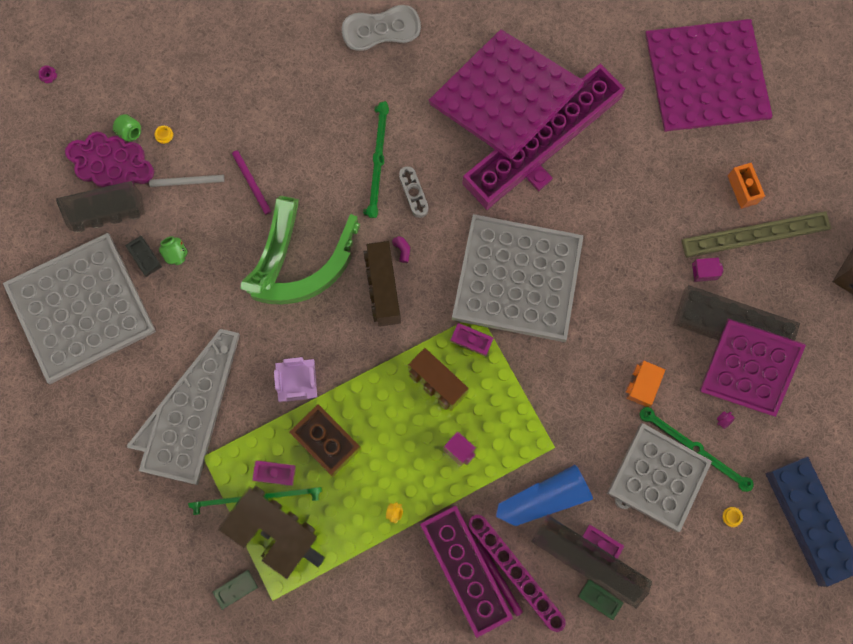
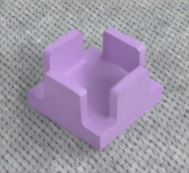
(295, 379)

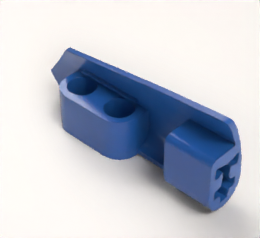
(545, 498)

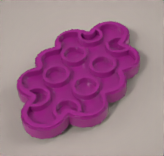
(108, 160)

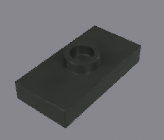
(143, 256)

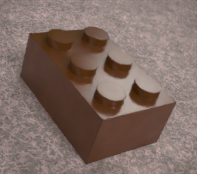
(437, 380)
(325, 440)

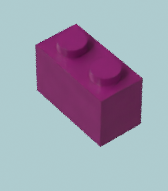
(460, 449)

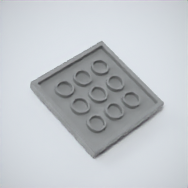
(659, 477)

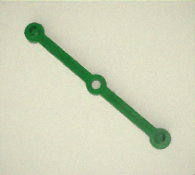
(378, 159)
(744, 483)
(313, 491)

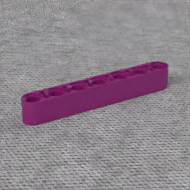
(524, 578)

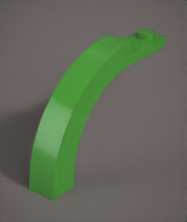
(276, 247)
(318, 282)

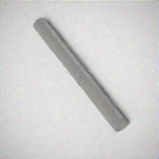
(186, 180)

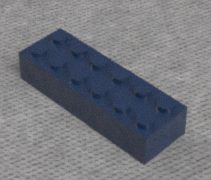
(813, 521)

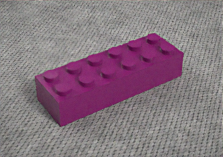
(466, 571)

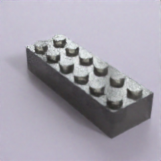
(708, 313)

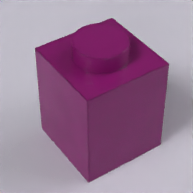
(707, 269)

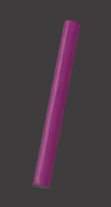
(251, 182)
(499, 580)

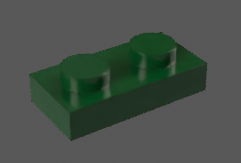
(600, 599)

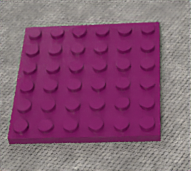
(708, 75)
(506, 93)

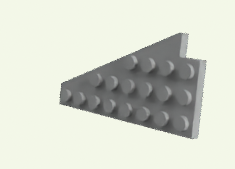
(183, 423)

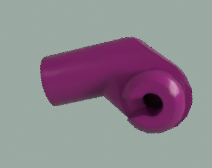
(404, 247)

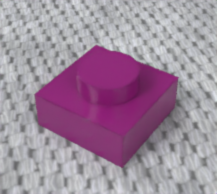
(539, 178)

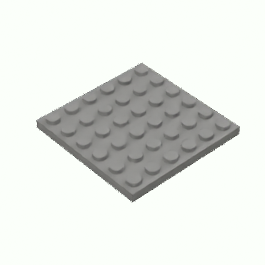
(518, 278)
(79, 308)

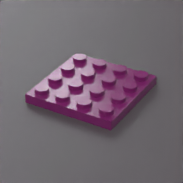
(752, 367)

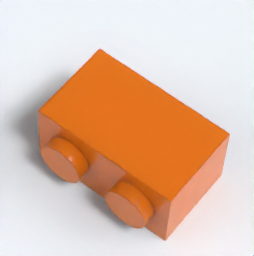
(746, 185)
(645, 383)

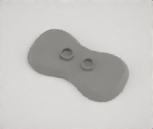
(366, 30)

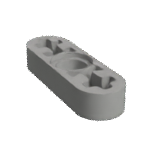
(423, 203)

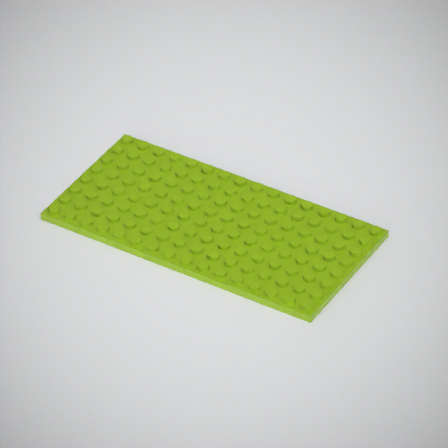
(399, 455)

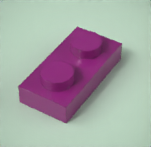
(471, 339)
(274, 473)
(603, 541)

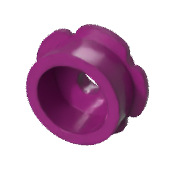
(47, 70)
(725, 419)

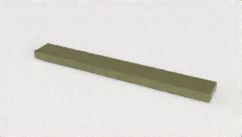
(756, 234)

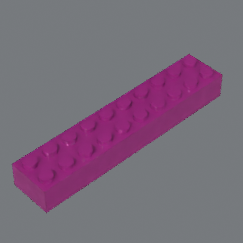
(499, 175)

